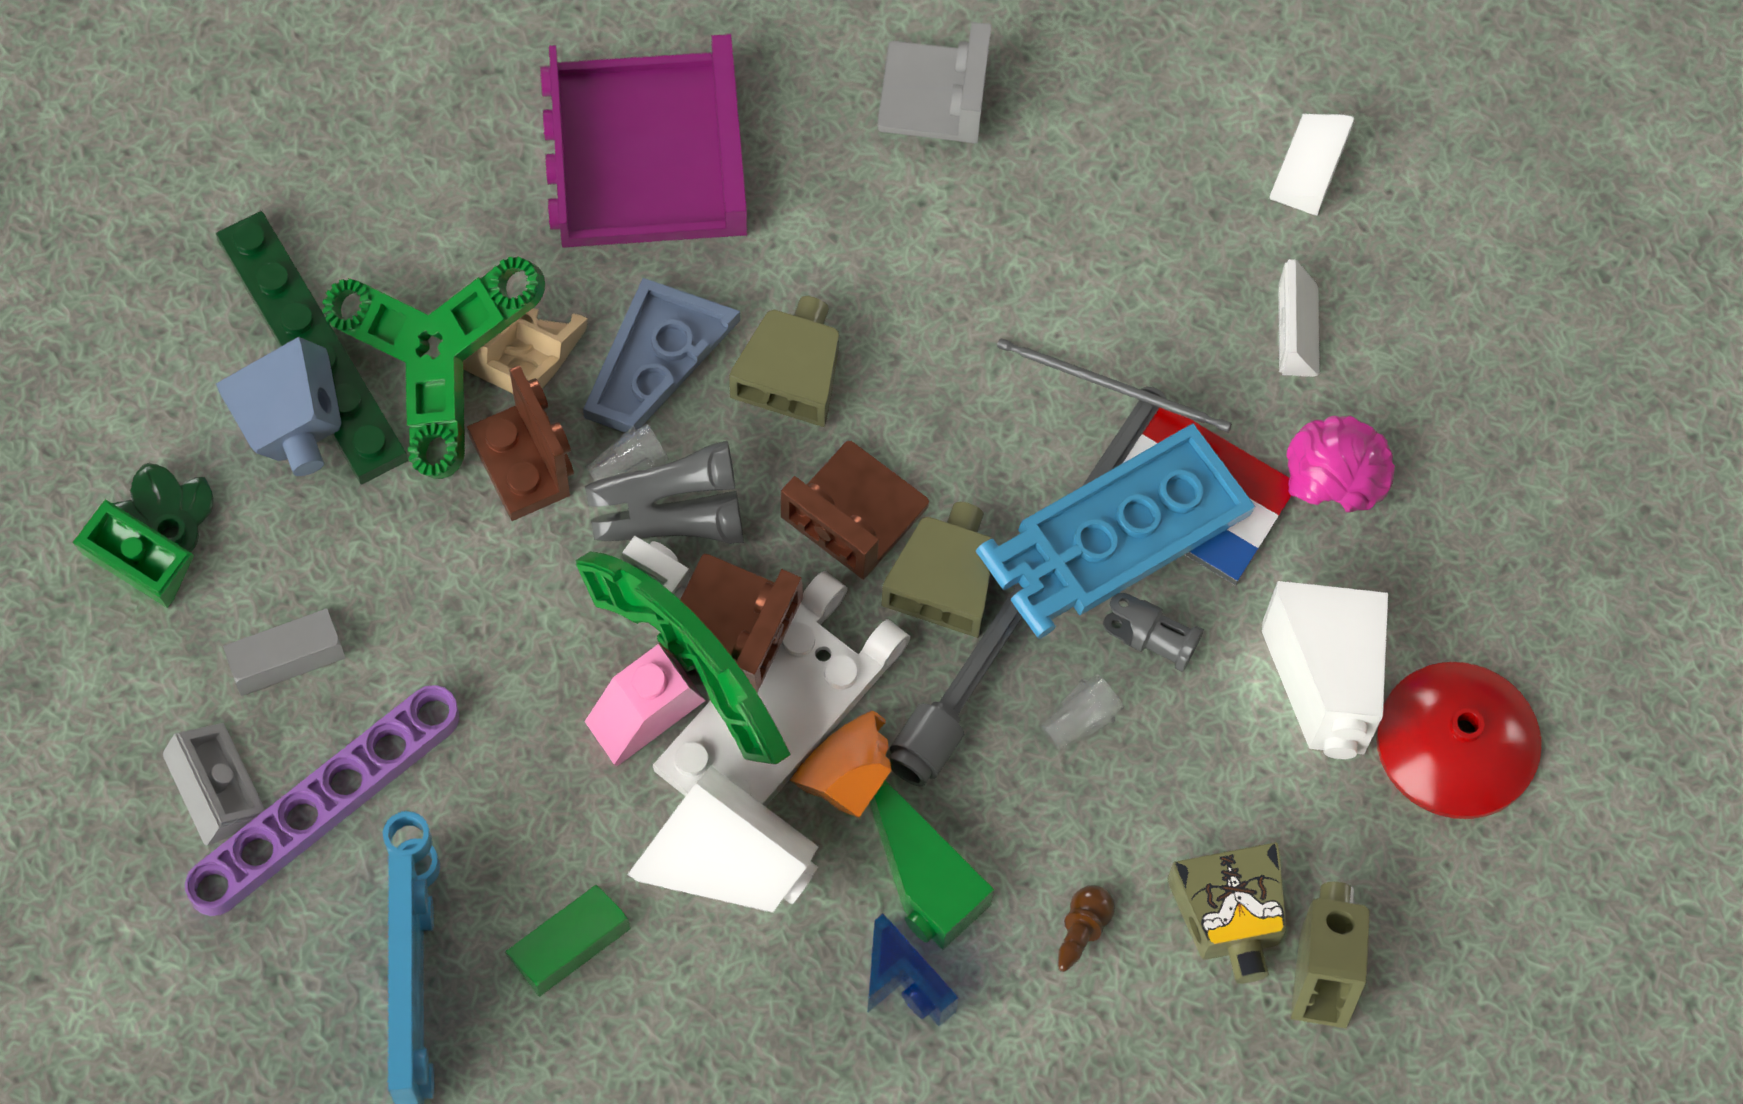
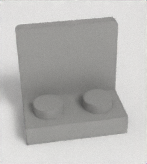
(935, 88)

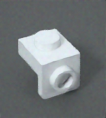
(658, 563)

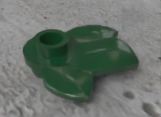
(164, 503)

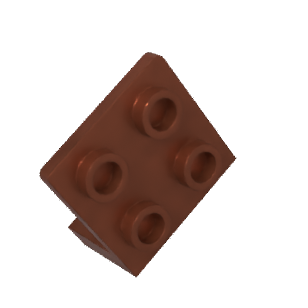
(524, 451)
(853, 508)
(744, 611)

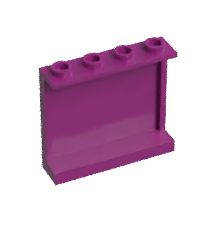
(644, 148)

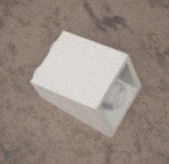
(1330, 661)
(728, 849)

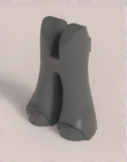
(706, 517)

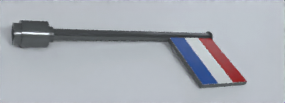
(935, 729)

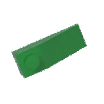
(931, 877)

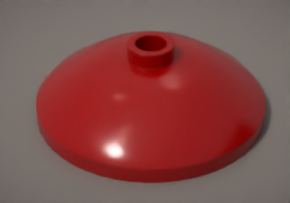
(1451, 769)

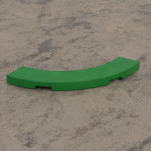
(641, 598)

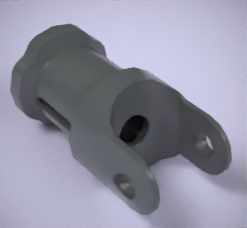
(1147, 628)

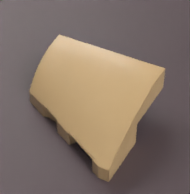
(531, 343)

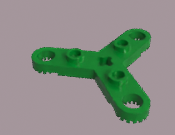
(434, 383)

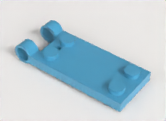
(408, 917)

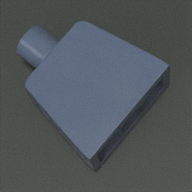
(286, 404)

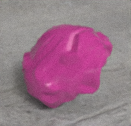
(1340, 463)

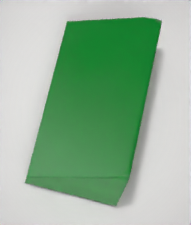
(134, 552)
(568, 939)

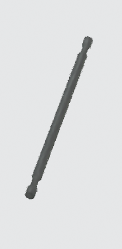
(1114, 385)

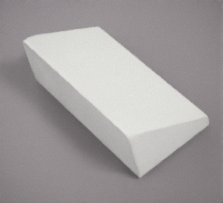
(1312, 161)
(1298, 322)

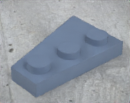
(654, 353)

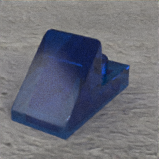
(898, 963)

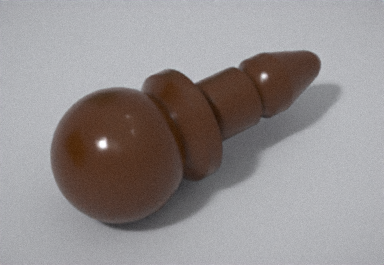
(1089, 912)

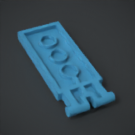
(1117, 529)

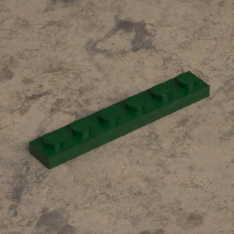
(292, 313)

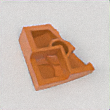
(848, 765)

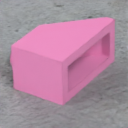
(642, 704)

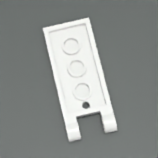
(800, 694)

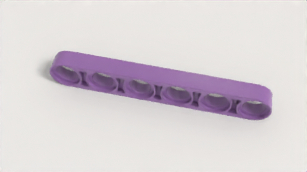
(317, 791)

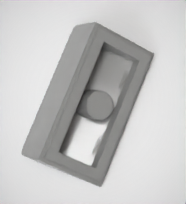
(284, 652)
(212, 781)

